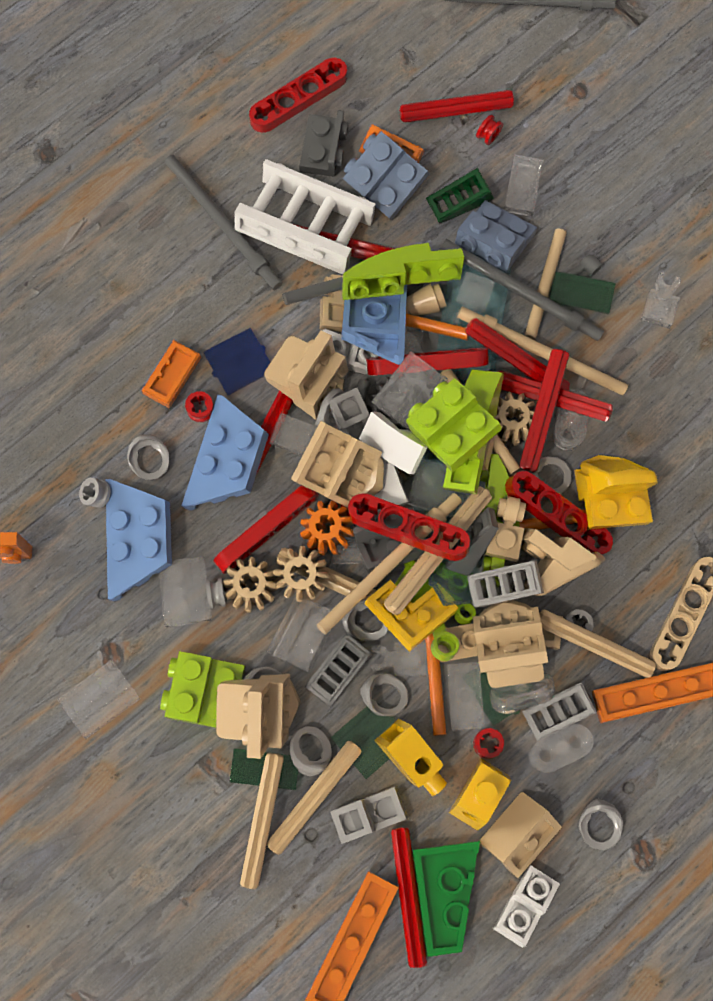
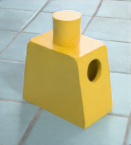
(404, 748)
(480, 795)

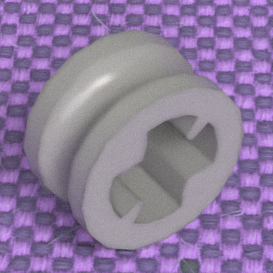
(99, 488)
(215, 593)
(581, 614)

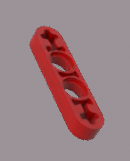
(295, 91)
(438, 360)
(561, 509)
(265, 528)
(406, 531)

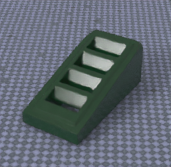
(464, 183)

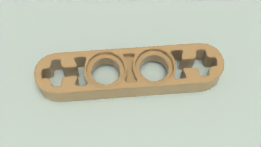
(682, 611)

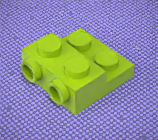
(452, 423)
(195, 687)

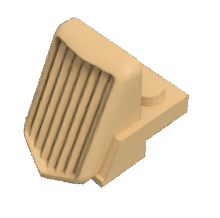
(307, 371)
(339, 466)
(560, 559)
(510, 644)
(257, 711)

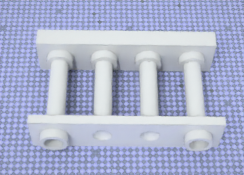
(294, 239)

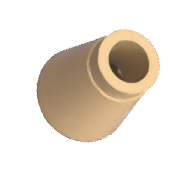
(425, 301)

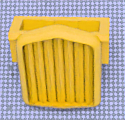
(614, 491)

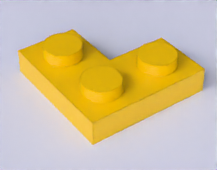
(416, 619)

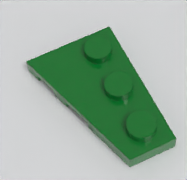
(444, 893)

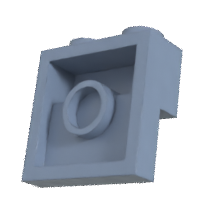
(385, 174)
(495, 235)

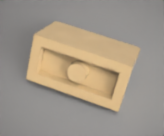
(520, 834)

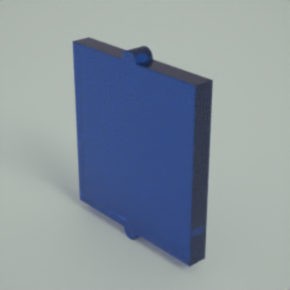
(238, 361)

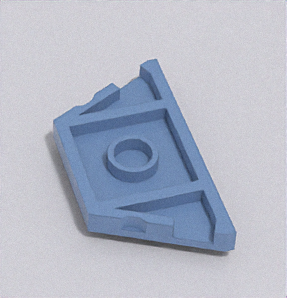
(377, 325)
(226, 456)
(136, 538)

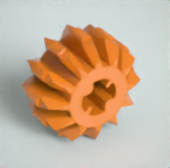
(316, 525)

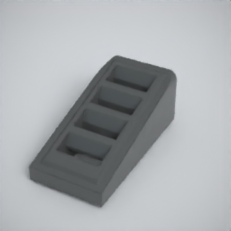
(480, 535)
(348, 642)

